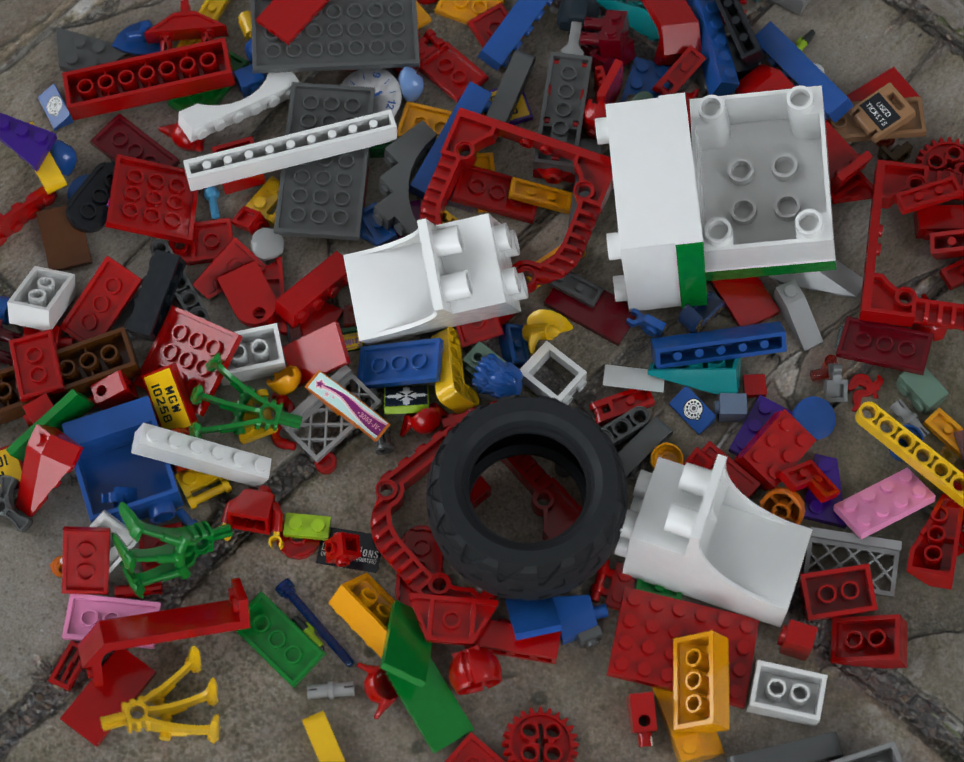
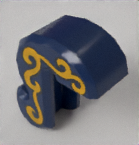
(698, 317)

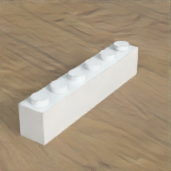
(201, 455)

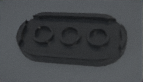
(88, 205)

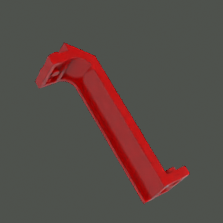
(676, 28)
(842, 159)
(163, 627)

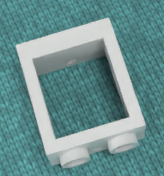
(535, 363)

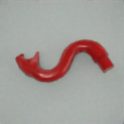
(277, 440)

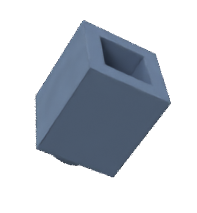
(731, 407)

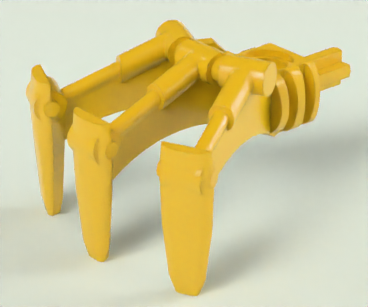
(166, 711)

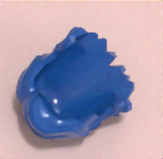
(497, 377)

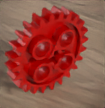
(939, 154)
(518, 743)

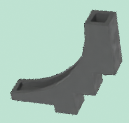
(402, 158)

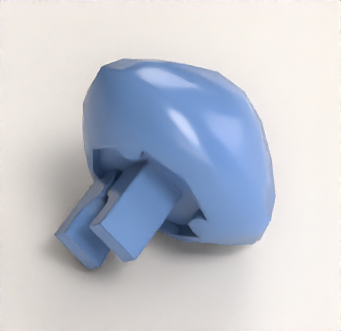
(410, 84)

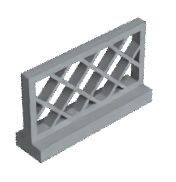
(312, 405)
(852, 541)

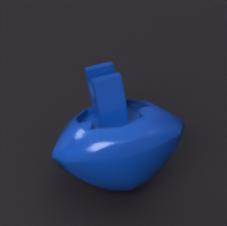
(64, 156)

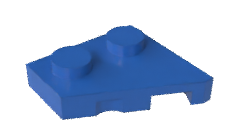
(372, 231)

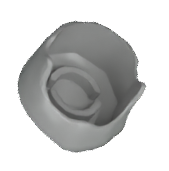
(267, 244)

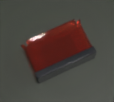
(293, 333)

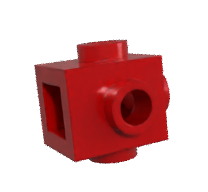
(342, 548)

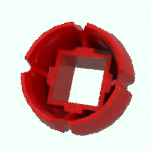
(473, 670)

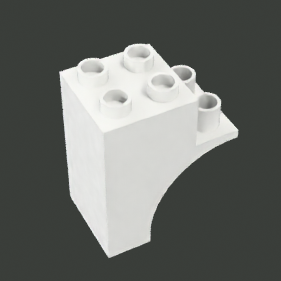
(435, 279)
(711, 541)

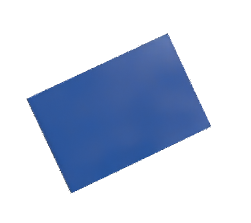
(533, 617)

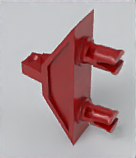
(185, 26)

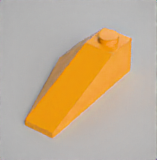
(686, 745)

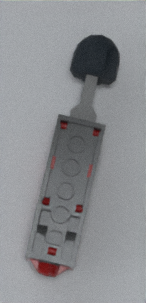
(565, 92)

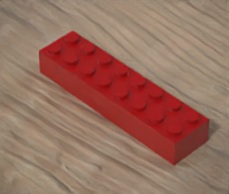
(148, 79)

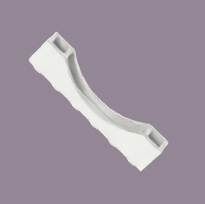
(206, 119)

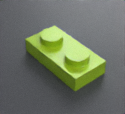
(307, 526)

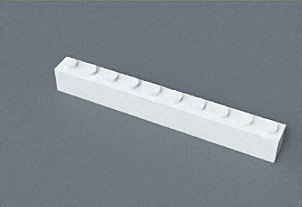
(290, 150)

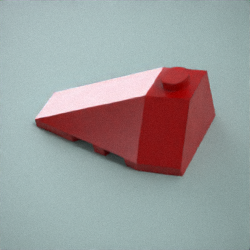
(46, 461)

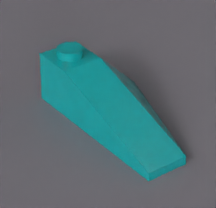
(637, 16)
(711, 377)

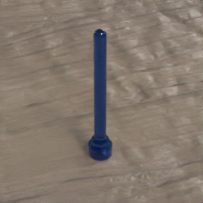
(287, 590)

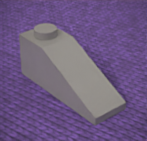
(797, 314)

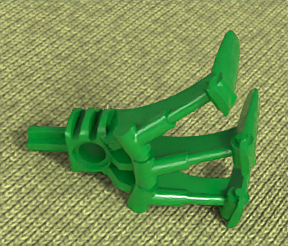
(240, 407)
(176, 557)

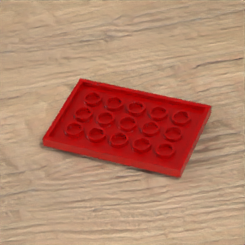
(646, 634)

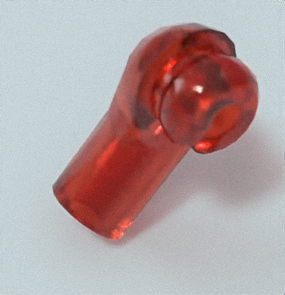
(822, 373)

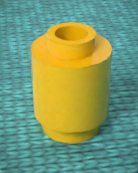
(245, 24)

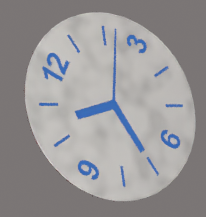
(386, 88)

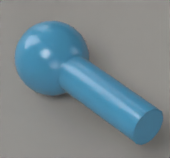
(212, 194)

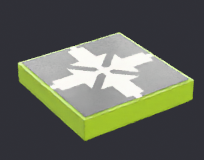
(405, 399)

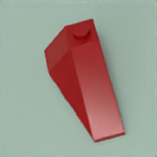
(936, 548)

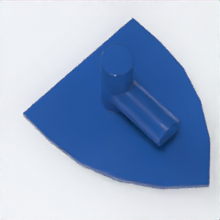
(133, 40)

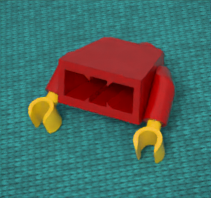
(256, 513)

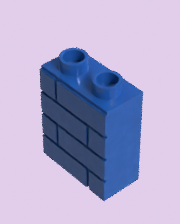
(109, 463)

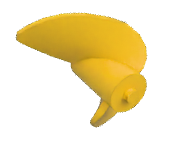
(544, 325)

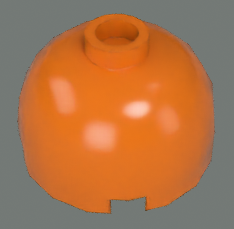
(784, 504)

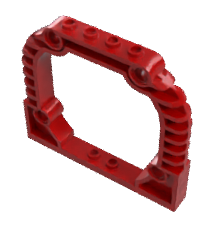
(476, 131)
(879, 296)
(556, 516)

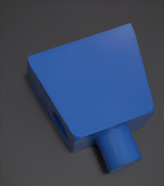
(577, 615)

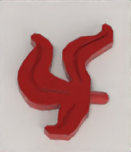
(865, 382)

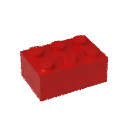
(774, 449)
(837, 592)

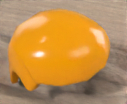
(285, 381)
(667, 451)

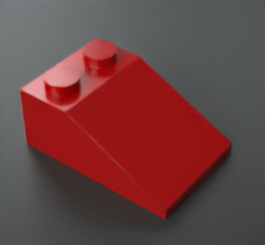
(870, 641)

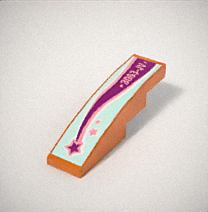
(347, 405)

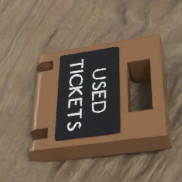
(880, 115)

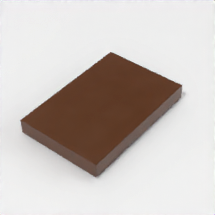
(62, 243)

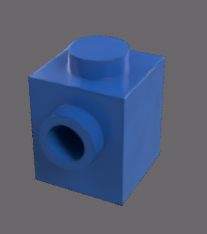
(248, 81)

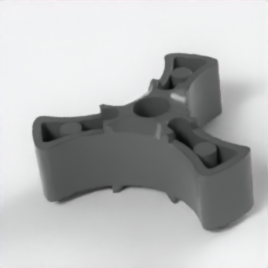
(7, 506)

